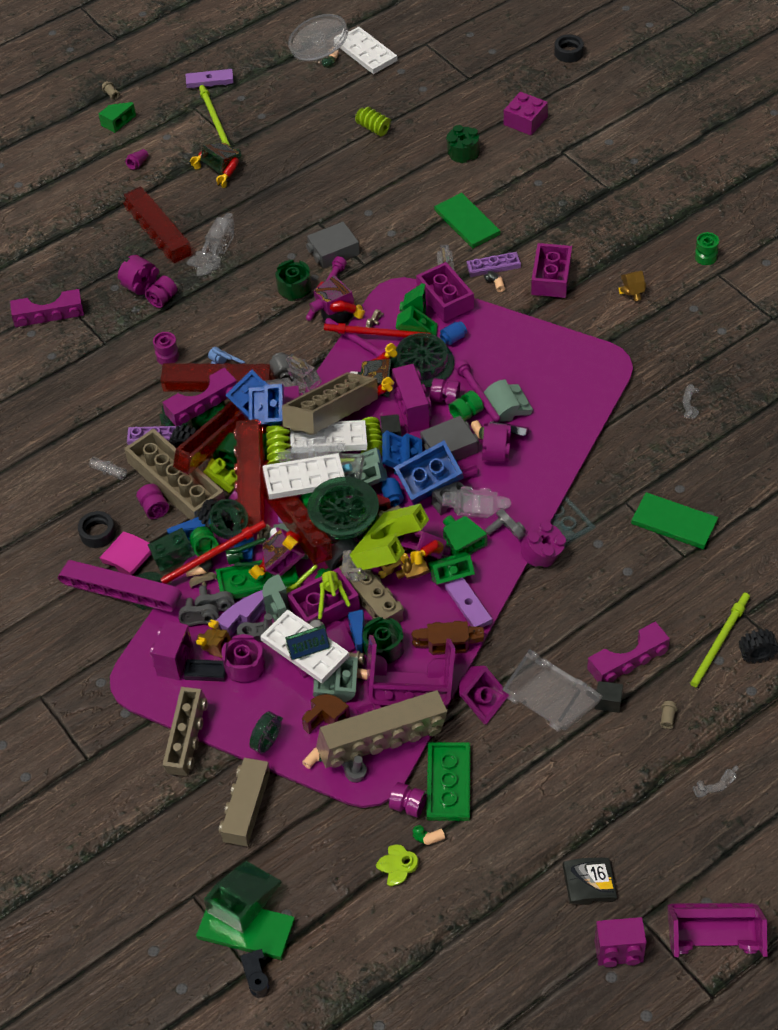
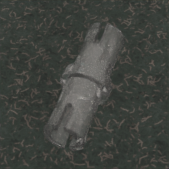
(107, 468)

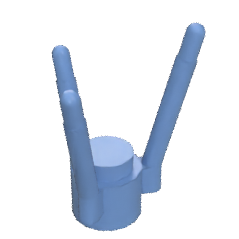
(219, 356)

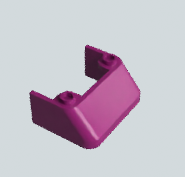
(394, 687)
(717, 926)

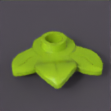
(394, 864)

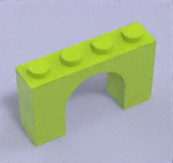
(381, 543)

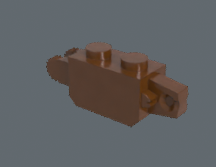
(435, 636)

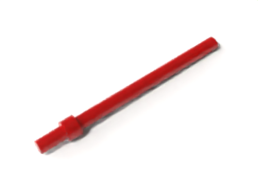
(342, 328)
(246, 533)

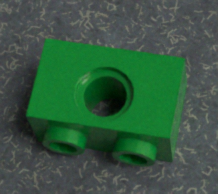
(451, 568)

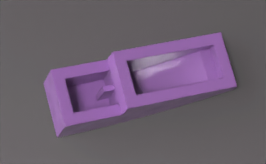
(245, 610)

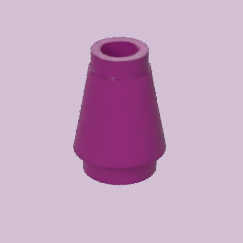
(135, 159)

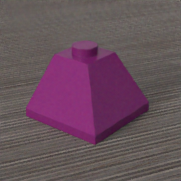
(482, 692)

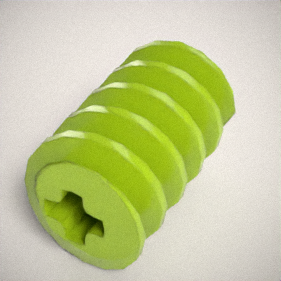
(373, 121)
(373, 434)
(276, 442)

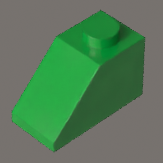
(117, 115)
(416, 298)
(414, 320)

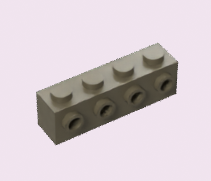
(376, 598)
(184, 731)
(245, 802)

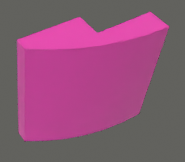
(126, 553)

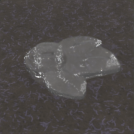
(204, 263)

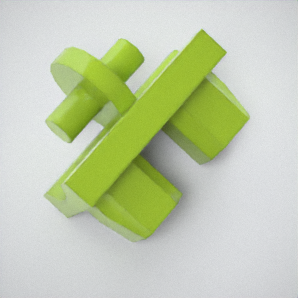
(219, 475)

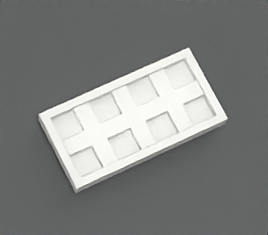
(367, 50)
(350, 432)
(300, 475)
(318, 665)

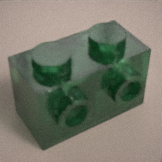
(169, 551)

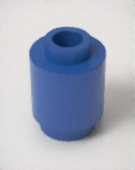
(453, 332)
(392, 490)

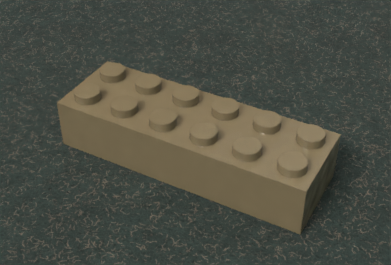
(329, 403)
(154, 460)
(381, 729)

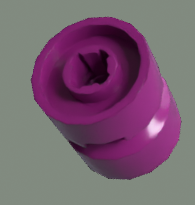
(161, 291)
(165, 348)
(444, 391)
(152, 501)
(406, 799)

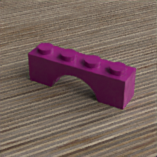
(28, 313)
(184, 408)
(607, 666)

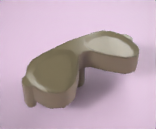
(376, 315)
(198, 579)

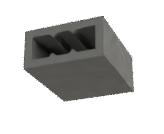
(331, 243)
(456, 435)

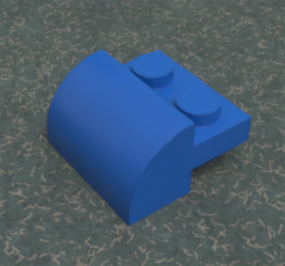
(240, 392)
(266, 404)
(399, 449)

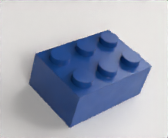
(428, 472)

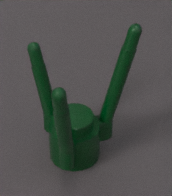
(236, 554)

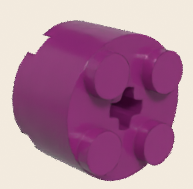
(137, 274)
(496, 442)
(542, 544)
(243, 658)

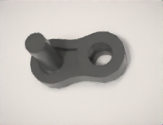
(516, 529)
(222, 600)
(195, 615)
(255, 629)
(355, 770)

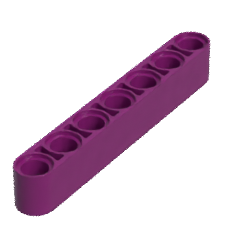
(120, 585)

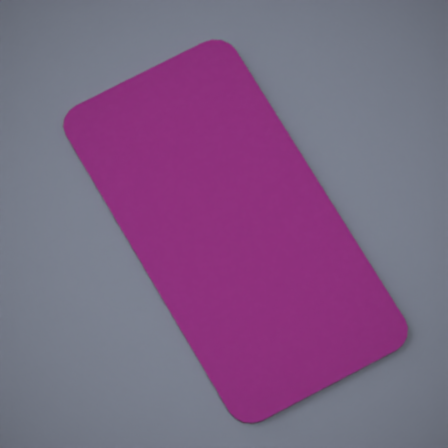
(572, 391)

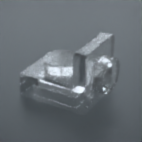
(349, 569)

